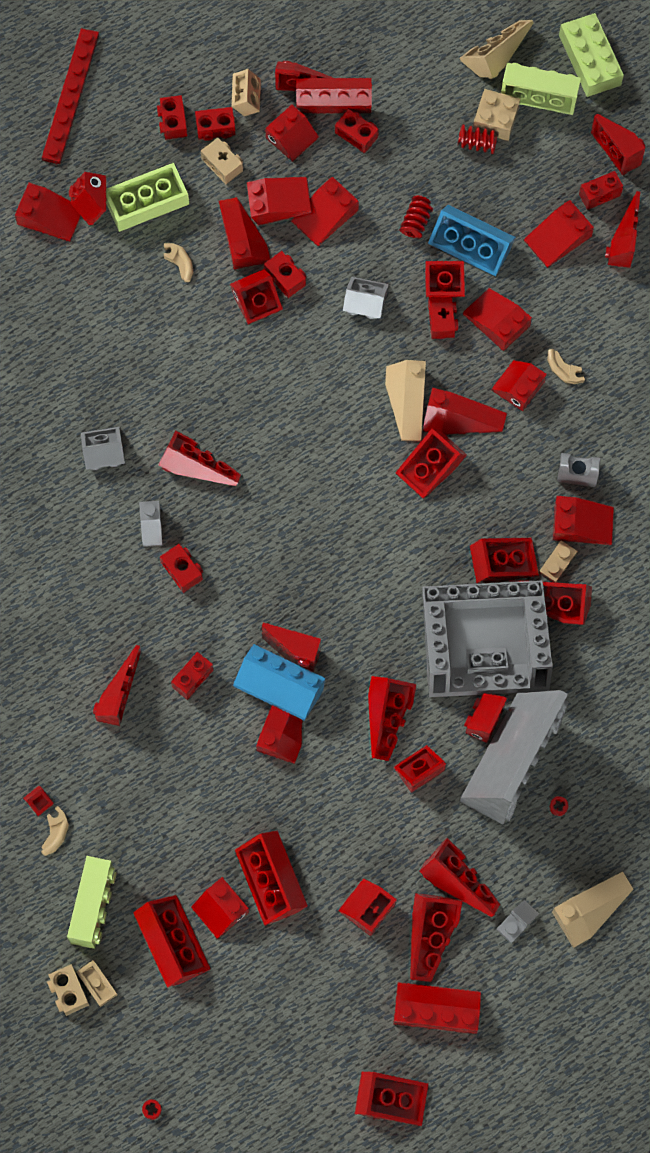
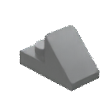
(517, 921)

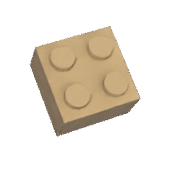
(497, 113)

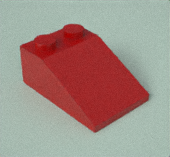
(619, 144)
(278, 199)
(330, 210)
(47, 212)
(559, 234)
(498, 318)
(431, 462)
(582, 521)
(503, 559)
(293, 646)
(391, 1098)

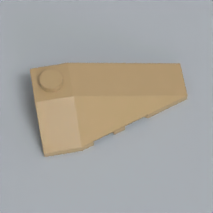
(495, 55)
(406, 394)
(589, 910)

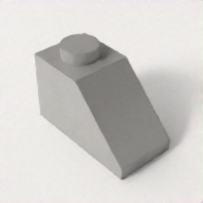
(151, 523)

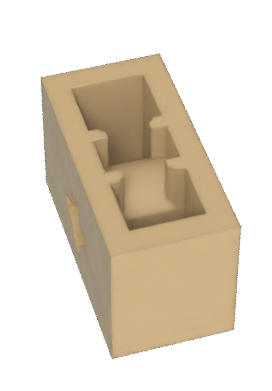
(221, 160)

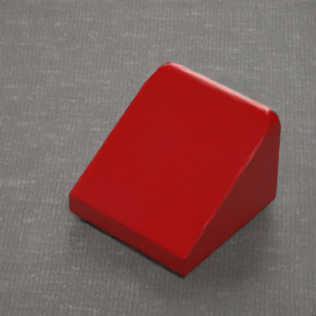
(38, 800)

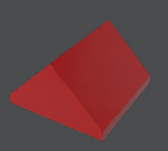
(420, 768)

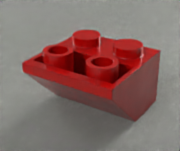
(368, 906)

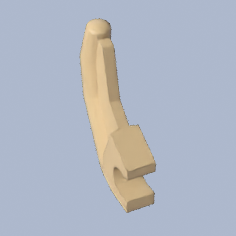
(181, 259)
(563, 370)
(58, 832)

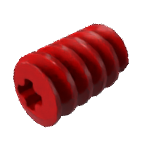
(477, 139)
(416, 217)

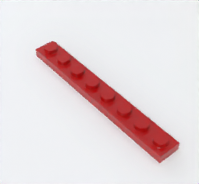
(70, 96)

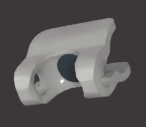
(578, 470)

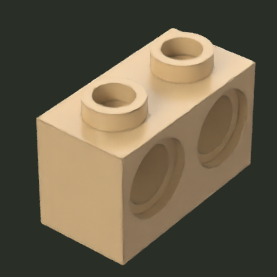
(246, 92)
(72, 988)

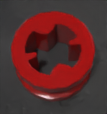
(553, 803)
(146, 1112)

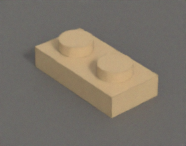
(558, 562)
(96, 983)

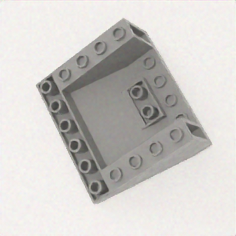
(486, 639)
(513, 751)

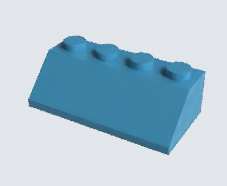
(471, 240)
(279, 682)

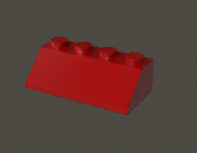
(333, 95)
(270, 877)
(171, 940)
(437, 1008)

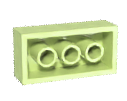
(591, 55)
(541, 88)
(146, 197)
(91, 902)

